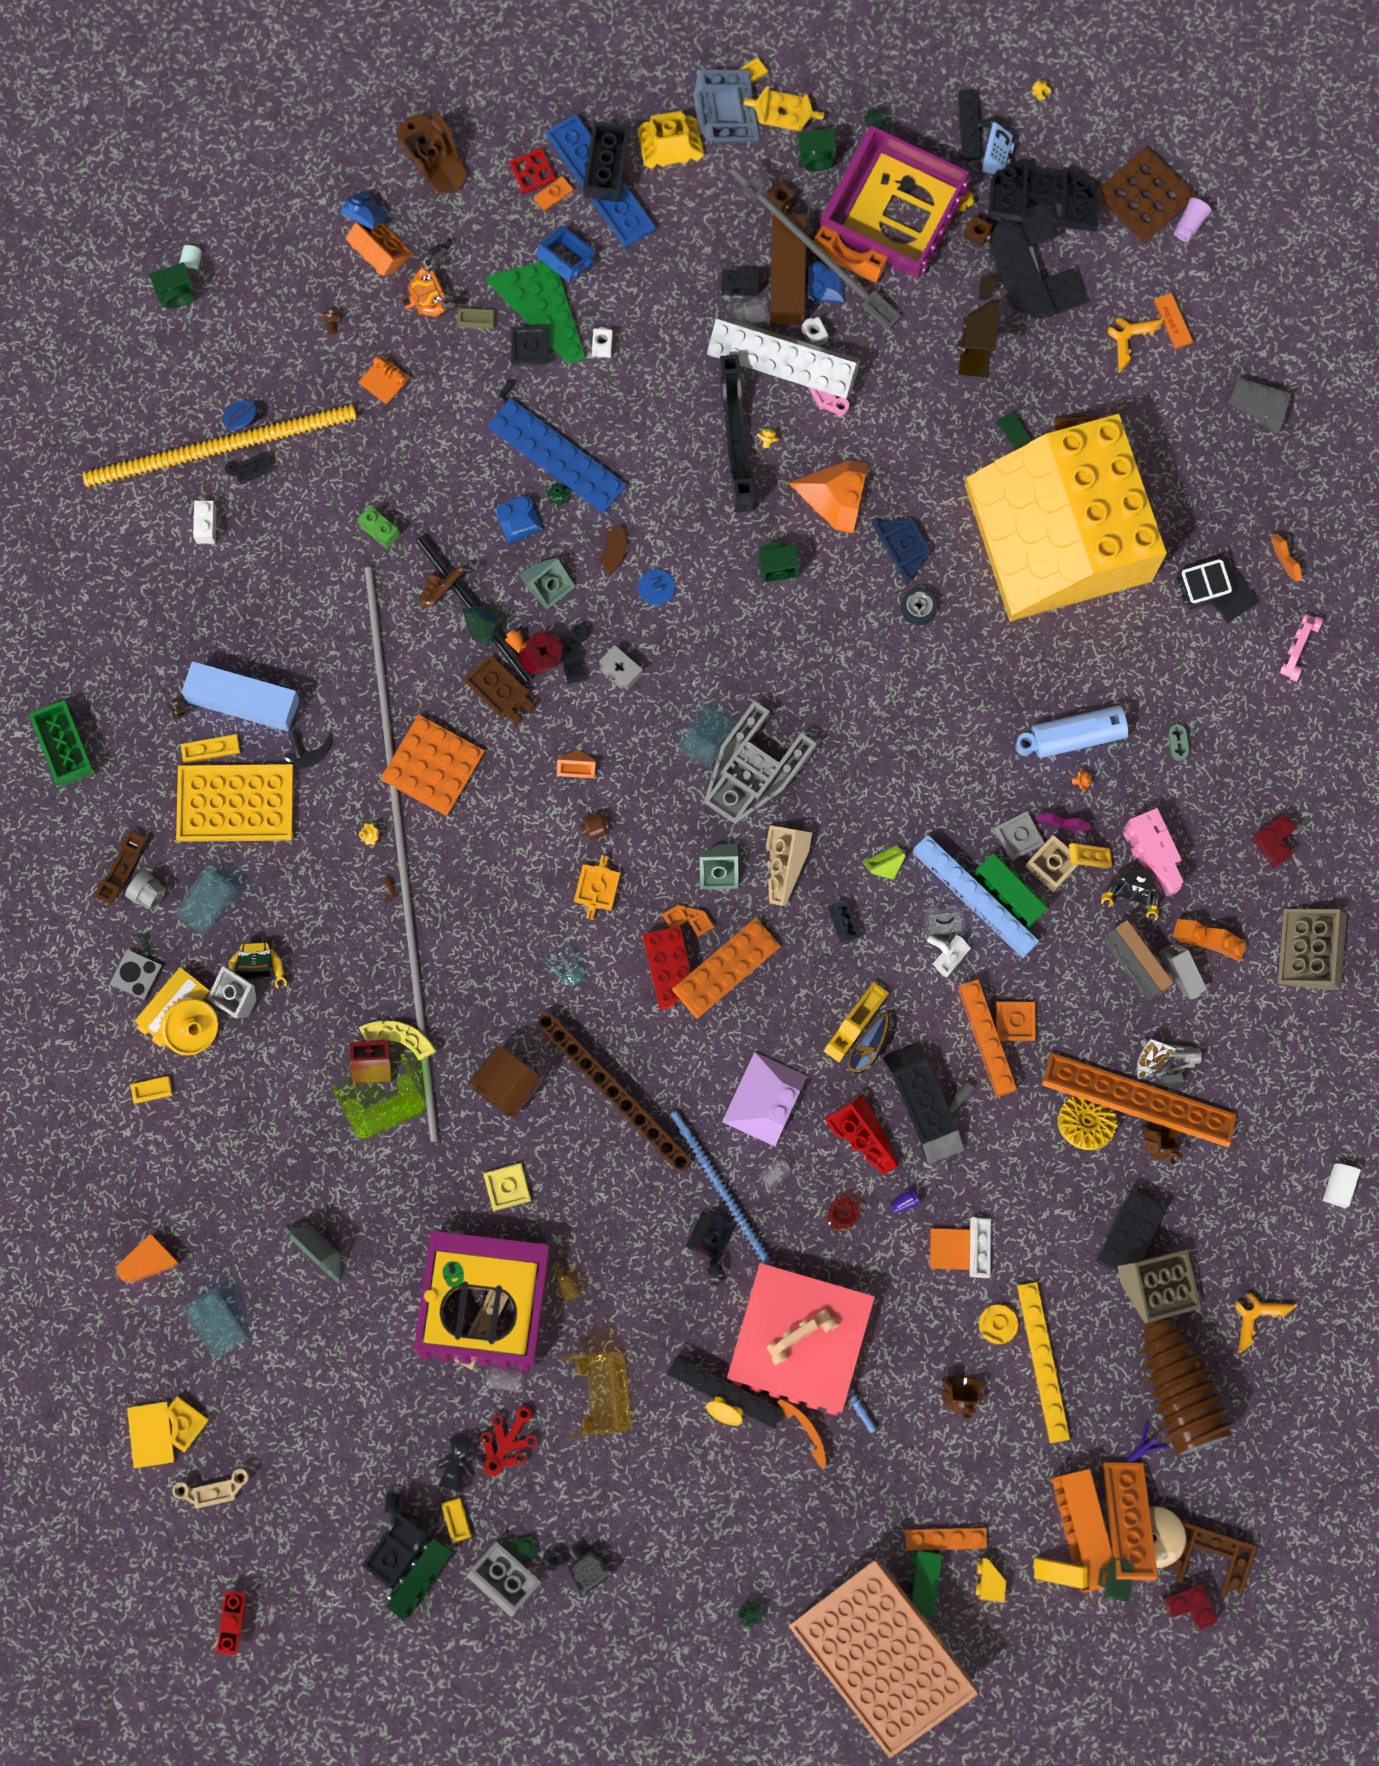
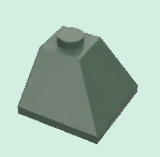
(547, 581)
(719, 867)

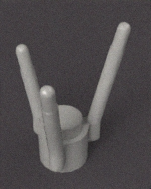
(1190, 1055)

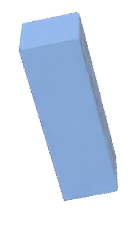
(240, 696)

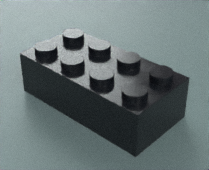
(606, 161)
(1130, 1231)

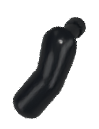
(440, 247)
(506, 389)

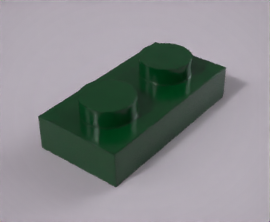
(520, 1548)

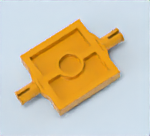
(597, 887)

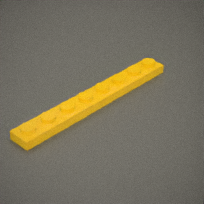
(1043, 1362)

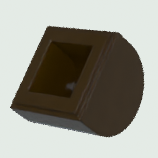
(986, 287)

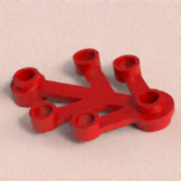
(506, 1444)

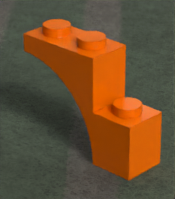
(1215, 939)

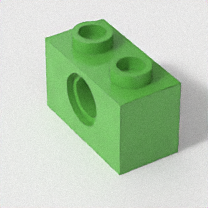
(378, 527)

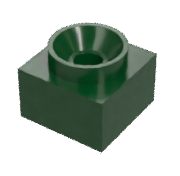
(816, 149)
(173, 286)
(777, 562)

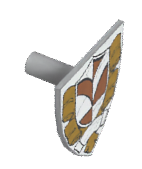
(1152, 1056)

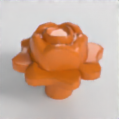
(1083, 779)

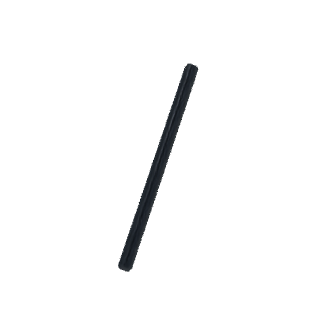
(468, 601)

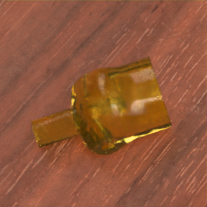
(566, 1285)

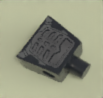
(587, 1570)

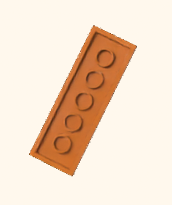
(726, 968)
(1130, 1519)

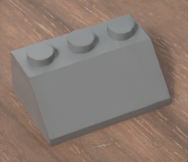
(503, 1579)

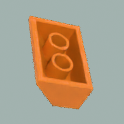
(379, 247)

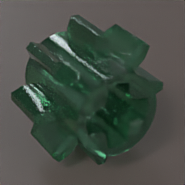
(874, 118)
(750, 1614)

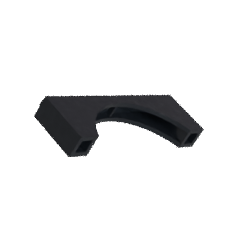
(735, 433)

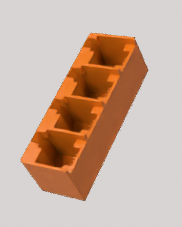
(1083, 1524)

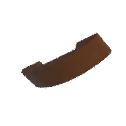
(121, 868)

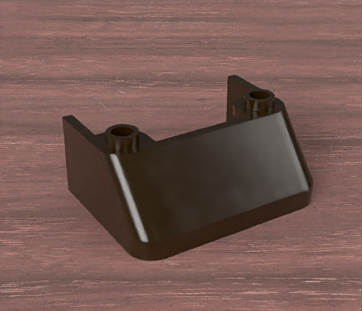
(978, 340)

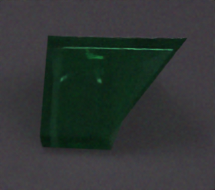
(483, 623)

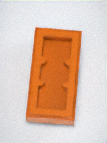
(553, 194)

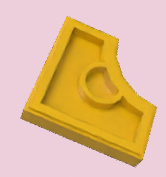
(185, 1423)

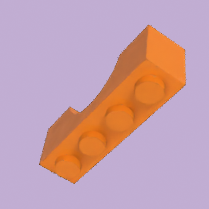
(868, 264)

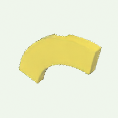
(399, 1033)

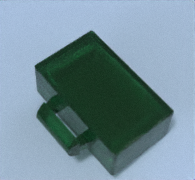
(1115, 1588)

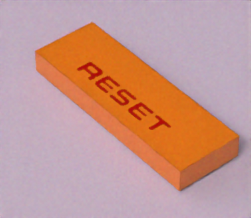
(1173, 321)

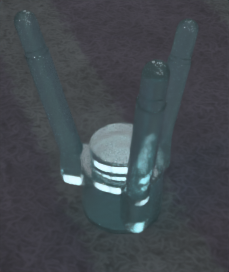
(573, 976)

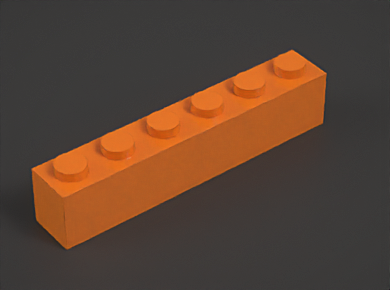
(987, 1038)

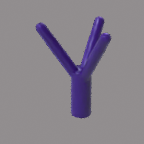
(1144, 1449)

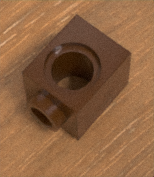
(781, 190)
(978, 224)

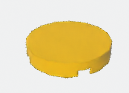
(995, 1329)

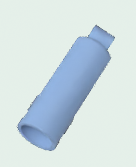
(1075, 732)

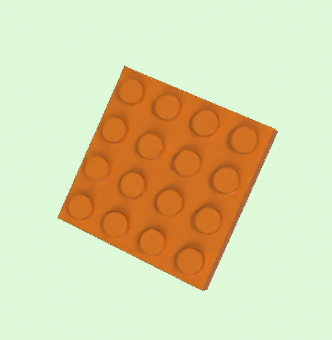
(432, 765)

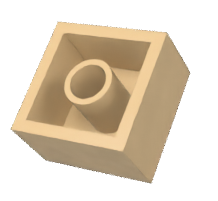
(1052, 864)

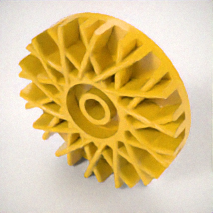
(180, 1017)
(1086, 1124)

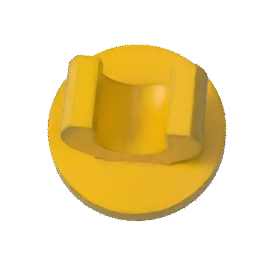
(1038, 88)

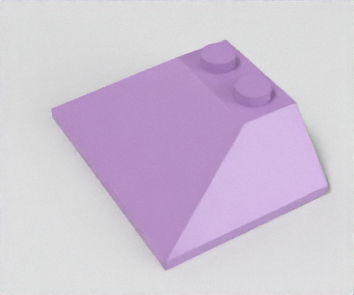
(764, 1099)

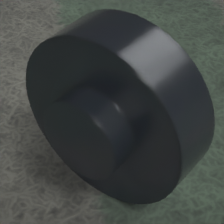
(714, 1272)

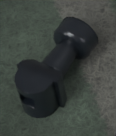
(906, 184)

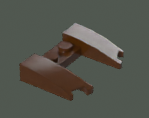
(1238, 1551)

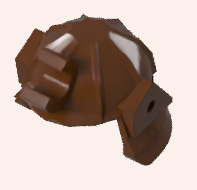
(1161, 1142)
(962, 1394)

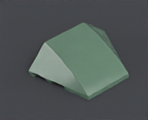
(317, 1248)

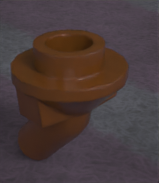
(331, 316)

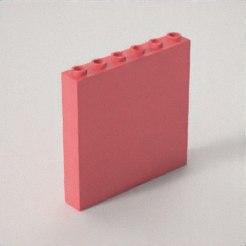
(817, 1365)

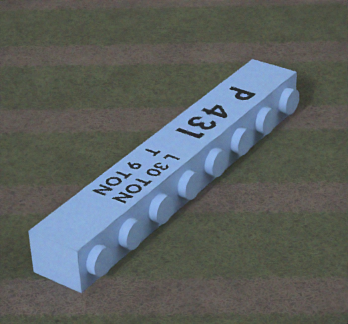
(975, 896)

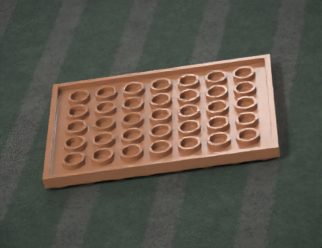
(884, 1658)

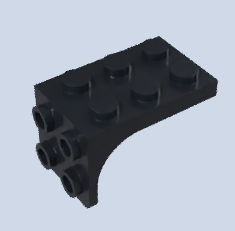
(396, 1548)

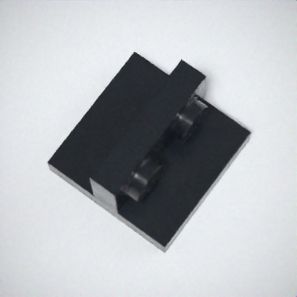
(710, 1235)

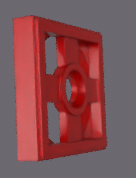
(539, 154)

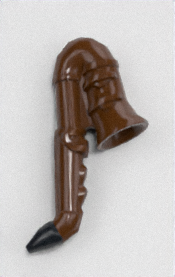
(437, 586)

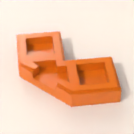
(1290, 565)
(697, 919)

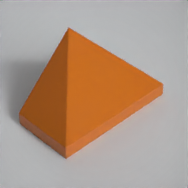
(576, 765)

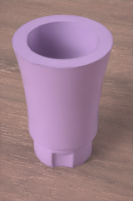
(1192, 219)

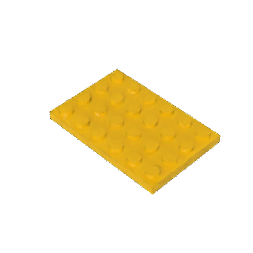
(234, 803)

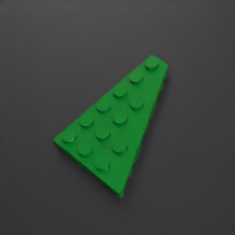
(540, 300)

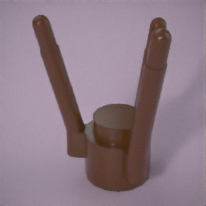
(1064, 421)

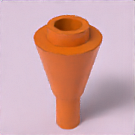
(515, 639)

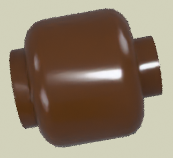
(594, 826)

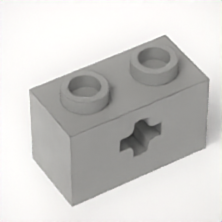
(616, 658)

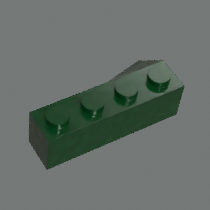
(419, 1579)

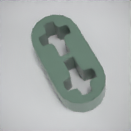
(1173, 743)

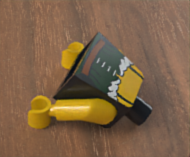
(257, 961)

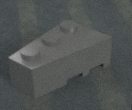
(1261, 402)

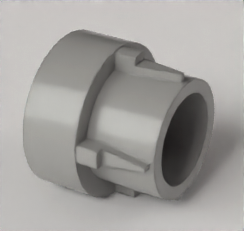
(145, 890)

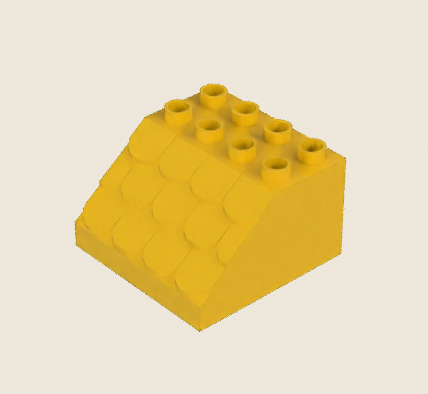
(1066, 519)

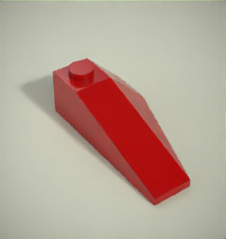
(860, 1127)

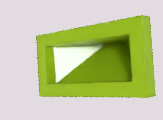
(886, 863)

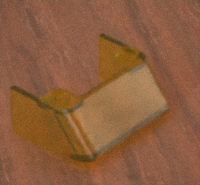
(606, 1391)

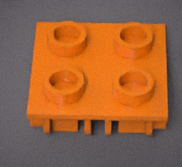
(384, 379)

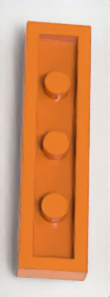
(946, 1539)

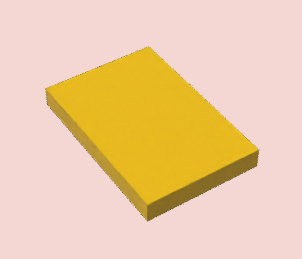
(150, 1435)

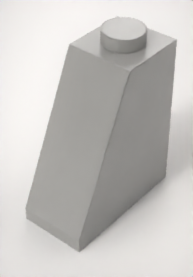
(1183, 970)

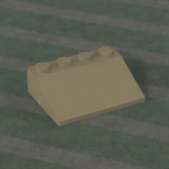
(1312, 948)
(1160, 1285)

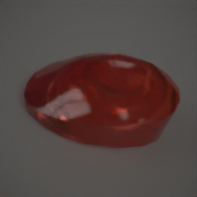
(840, 1205)

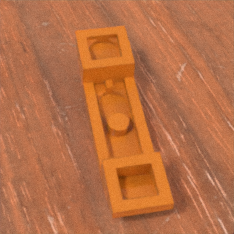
(818, 1454)

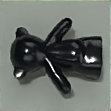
(457, 1464)

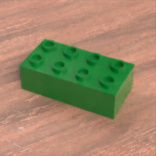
(62, 743)
(1010, 891)

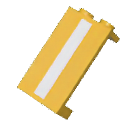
(177, 987)

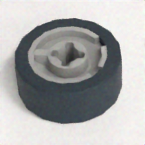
(910, 610)

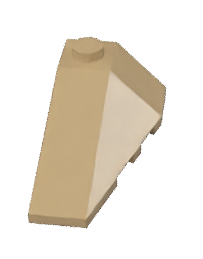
(787, 855)

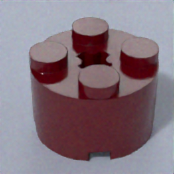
(546, 645)

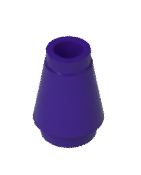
(906, 1201)

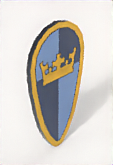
(869, 1046)

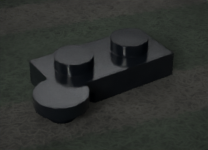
(249, 468)

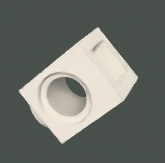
(815, 339)
(598, 349)

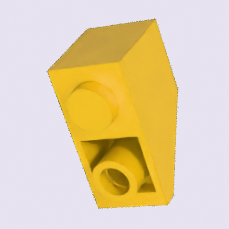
(991, 1583)

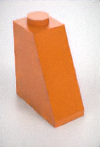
(146, 1260)

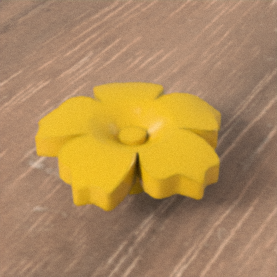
(966, 201)

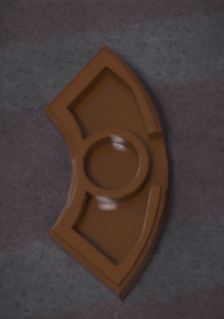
(615, 549)

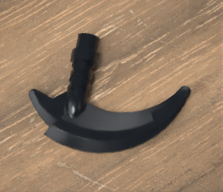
(307, 759)

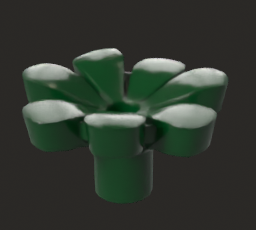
(558, 494)

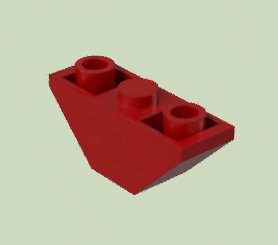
(231, 1622)

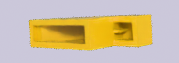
(856, 1022)

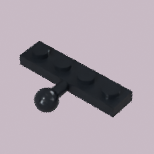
(969, 124)

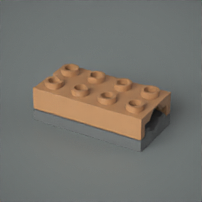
(1138, 961)

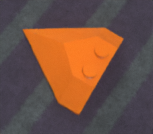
(835, 493)

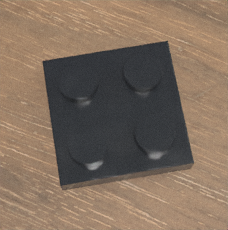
(530, 345)

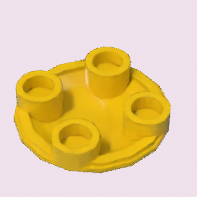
(724, 1412)

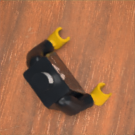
(1136, 886)

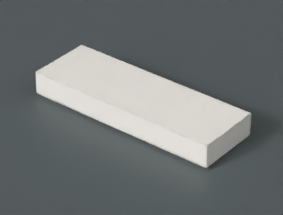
(980, 1247)

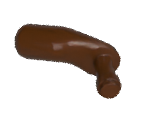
(389, 886)

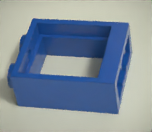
(572, 243)

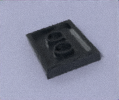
(1241, 600)

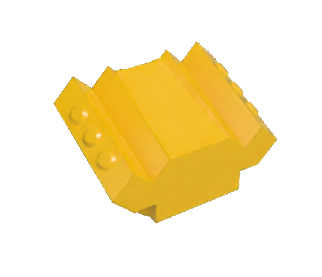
(670, 139)

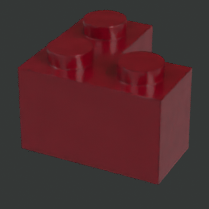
(1271, 842)
(1193, 1601)

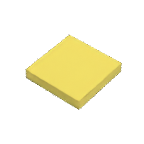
(507, 1187)

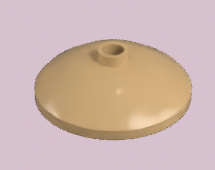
(1169, 1534)

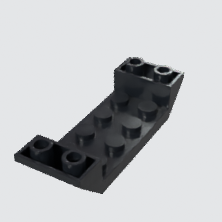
(924, 1103)

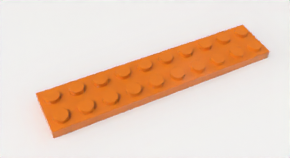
(1139, 1100)

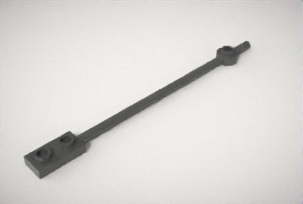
(873, 303)

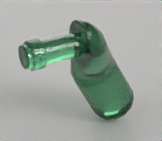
(145, 943)

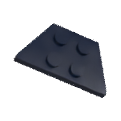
(903, 545)

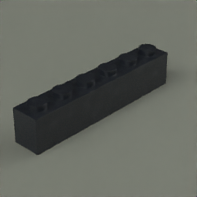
(716, 1387)

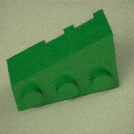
(924, 1581)

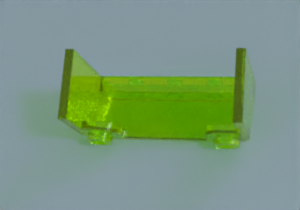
(388, 1113)

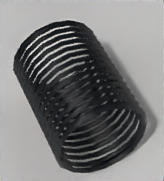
(392, 1500)

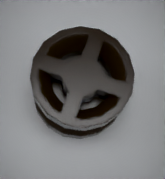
(179, 707)

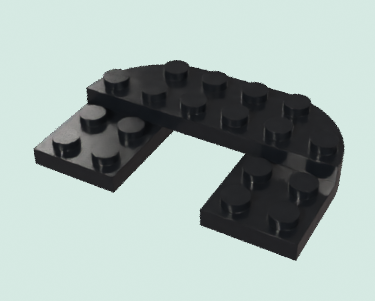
(1019, 183)
(1019, 273)

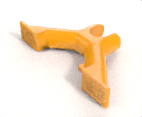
(1129, 330)
(1258, 1309)

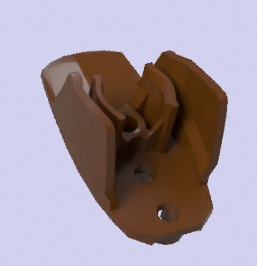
(437, 157)

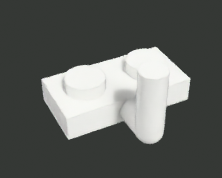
(951, 954)

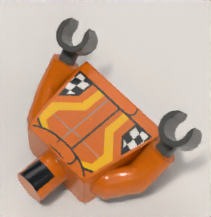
(426, 292)

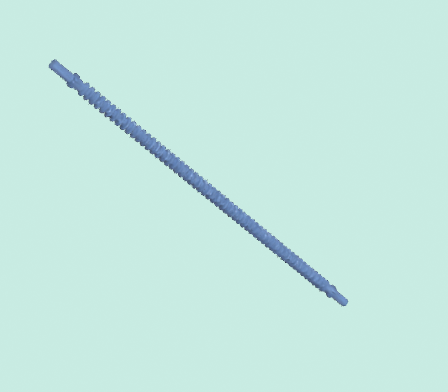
(686, 1132)

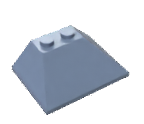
(721, 106)

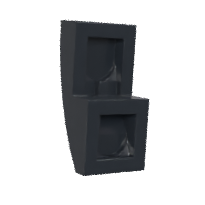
(572, 663)

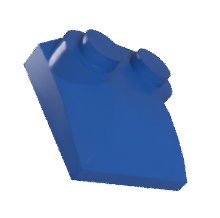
(363, 210)
(824, 284)
(518, 519)

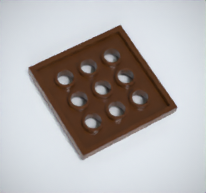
(1158, 171)

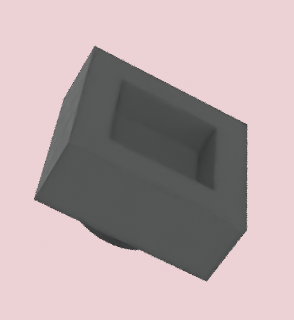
(1171, 1078)

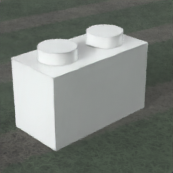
(204, 522)

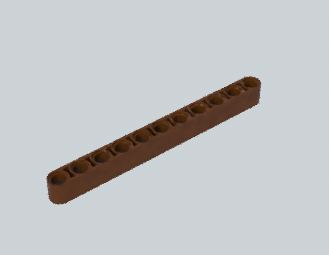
(610, 1083)

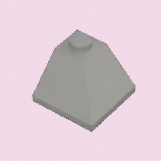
(233, 993)

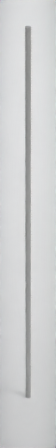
(401, 851)

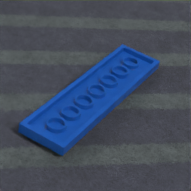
(624, 218)
(556, 456)

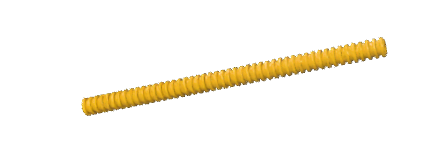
(218, 446)

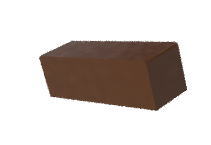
(787, 273)

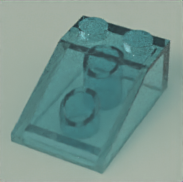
(706, 736)
(206, 901)
(215, 1323)

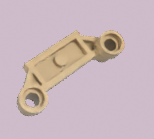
(823, 1320)
(212, 1493)

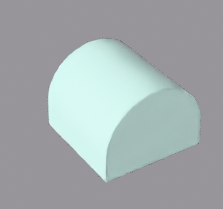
(191, 256)

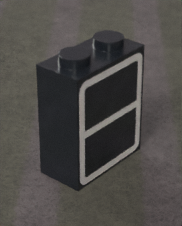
(1204, 584)

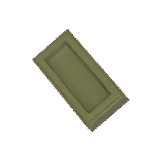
(475, 318)

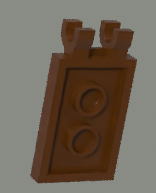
(499, 689)

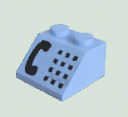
(997, 149)

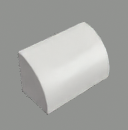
(1341, 1185)

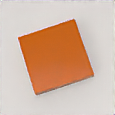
(1015, 1021)
(949, 1249)

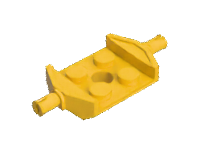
(797, 107)

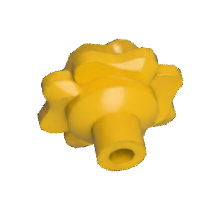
(767, 436)
(369, 834)

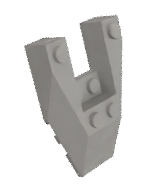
(746, 775)

